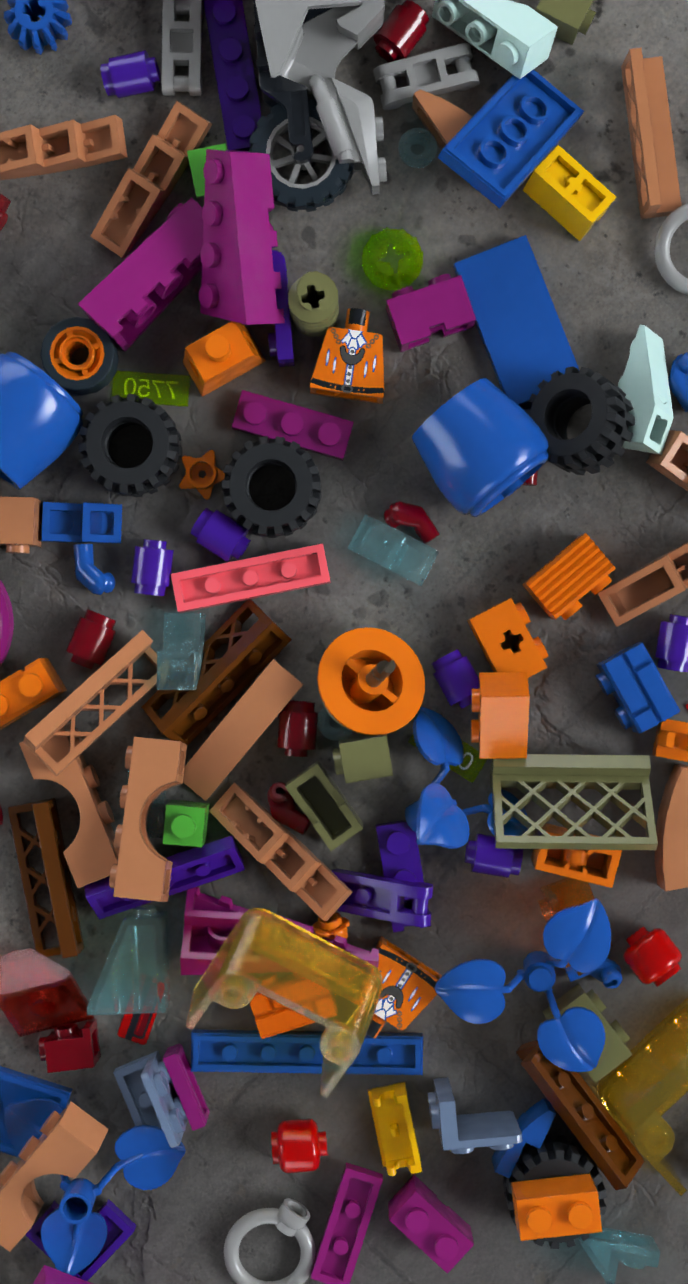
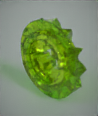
(380, 272)

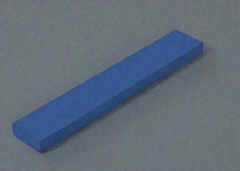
(300, 1053)

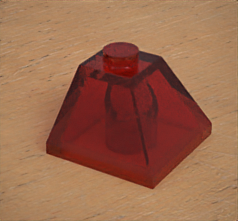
(39, 993)

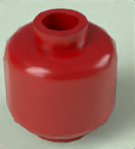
(652, 956)
(298, 1145)

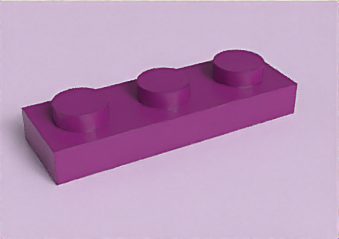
(306, 427)
(346, 1225)

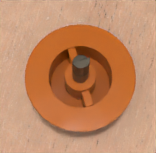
(371, 681)

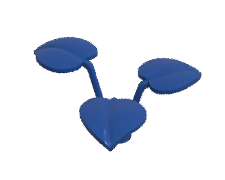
(435, 813)
(574, 936)
(74, 1232)

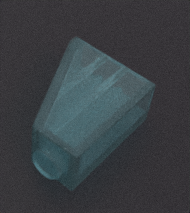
(136, 968)

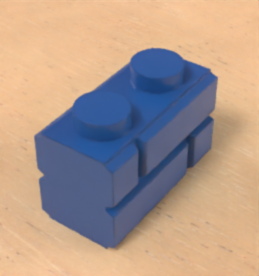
(636, 688)

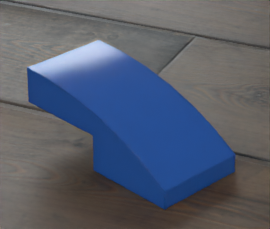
(81, 522)
(534, 1128)

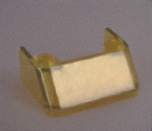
(300, 973)
(647, 1087)

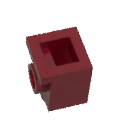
(71, 1047)

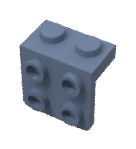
(151, 1096)
(469, 1131)

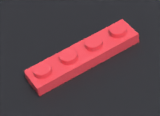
(250, 578)

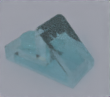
(613, 1245)

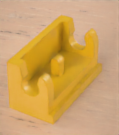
(568, 192)
(395, 1128)

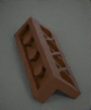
(219, 678)
(56, 877)
(584, 1116)

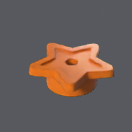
(194, 466)

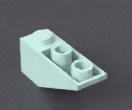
(501, 30)
(648, 389)

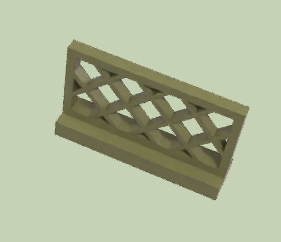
(570, 776)

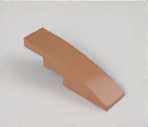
(60, 147)
(151, 180)
(240, 729)
(280, 852)

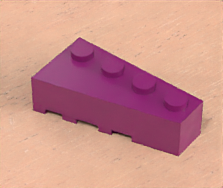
(239, 239)
(149, 277)

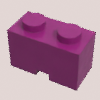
(431, 309)
(430, 1224)

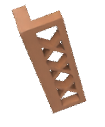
(650, 134)
(82, 697)

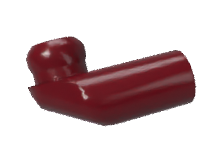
(413, 516)
(284, 809)

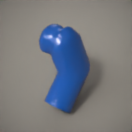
(679, 380)
(90, 575)
(608, 973)

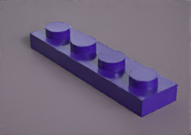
(233, 71)
(189, 870)

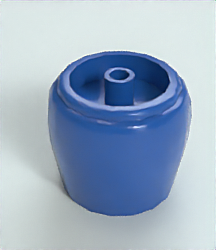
(35, 420)
(480, 447)

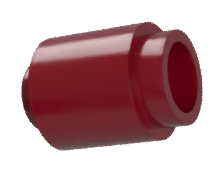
(401, 31)
(91, 639)
(298, 728)

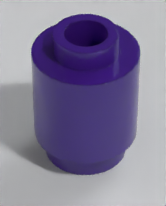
(130, 74)
(220, 535)
(152, 568)
(673, 644)
(456, 678)
(491, 860)

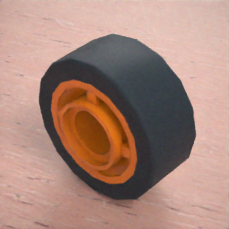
(64, 340)

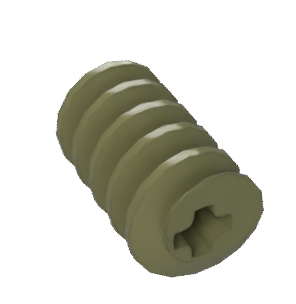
(309, 289)

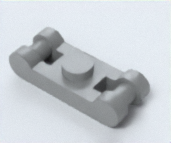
(182, 46)
(426, 73)

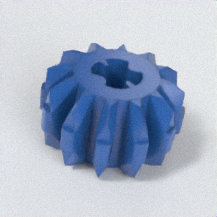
(39, 32)

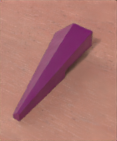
(211, 921)

